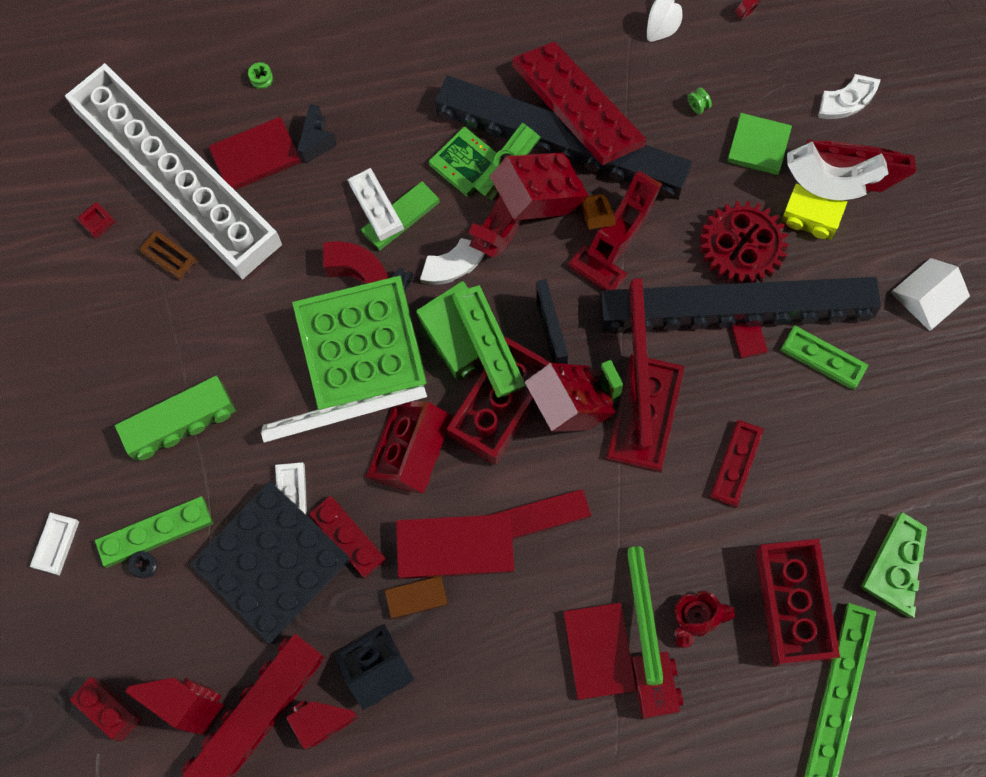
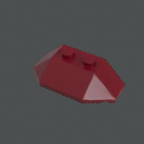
(848, 155)

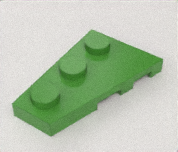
(896, 565)

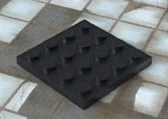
(271, 562)

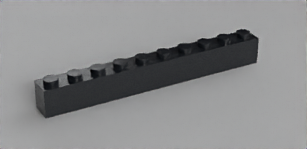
(503, 115)
(745, 302)

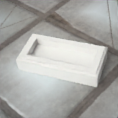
(54, 544)

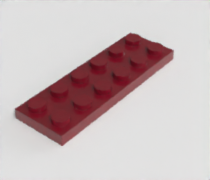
(578, 103)

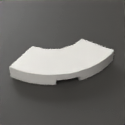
(849, 99)
(452, 265)

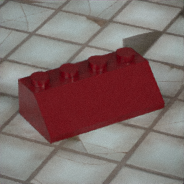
(180, 703)

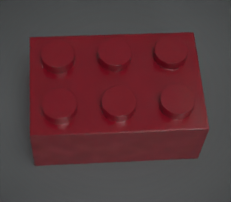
(538, 185)
(570, 397)

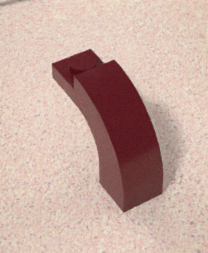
(629, 218)
(495, 232)
(352, 261)

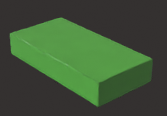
(610, 381)

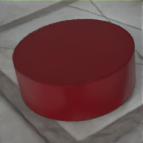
(746, 8)

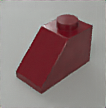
(318, 721)

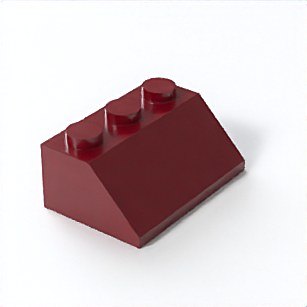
(409, 446)

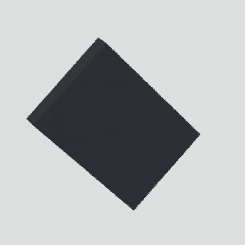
(550, 323)

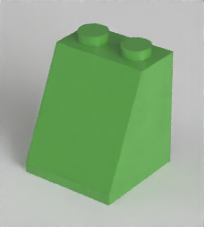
(448, 335)

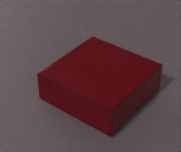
(96, 220)

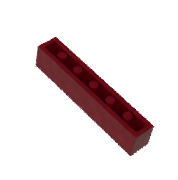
(257, 712)

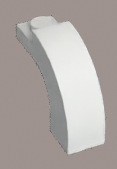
(833, 181)

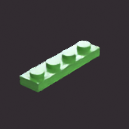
(488, 341)
(154, 532)

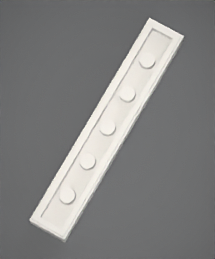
(338, 413)

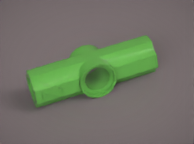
(519, 144)

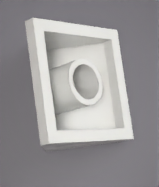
(932, 292)

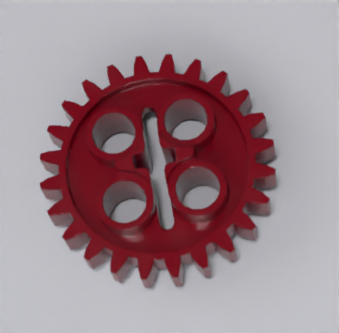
(764, 256)

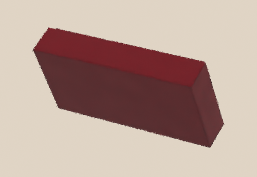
(595, 271)
(749, 340)

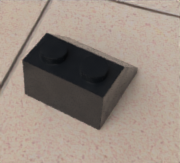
(373, 667)

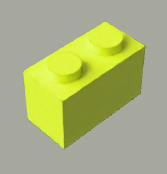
(813, 213)

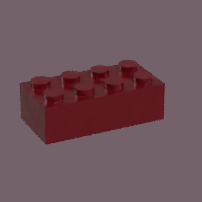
(489, 422)
(797, 603)

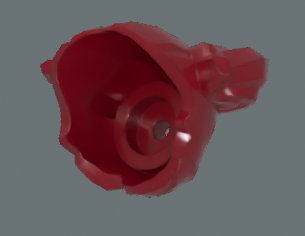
(711, 615)

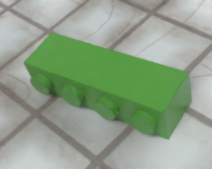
(175, 418)

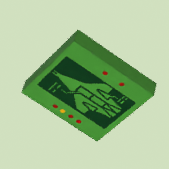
(463, 161)

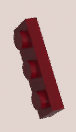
(348, 536)

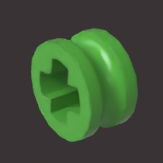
(264, 81)
(699, 101)

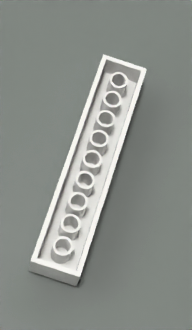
(174, 171)

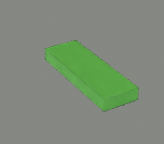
(409, 210)
(824, 357)

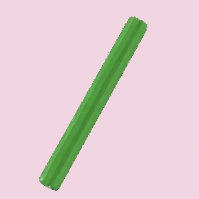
(645, 616)

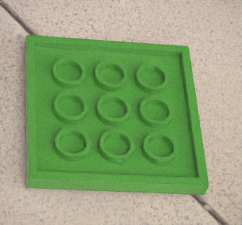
(359, 342)

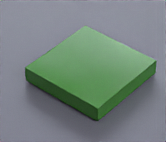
(759, 144)

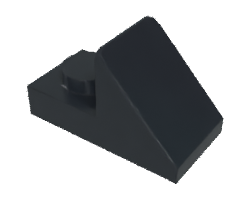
(314, 139)

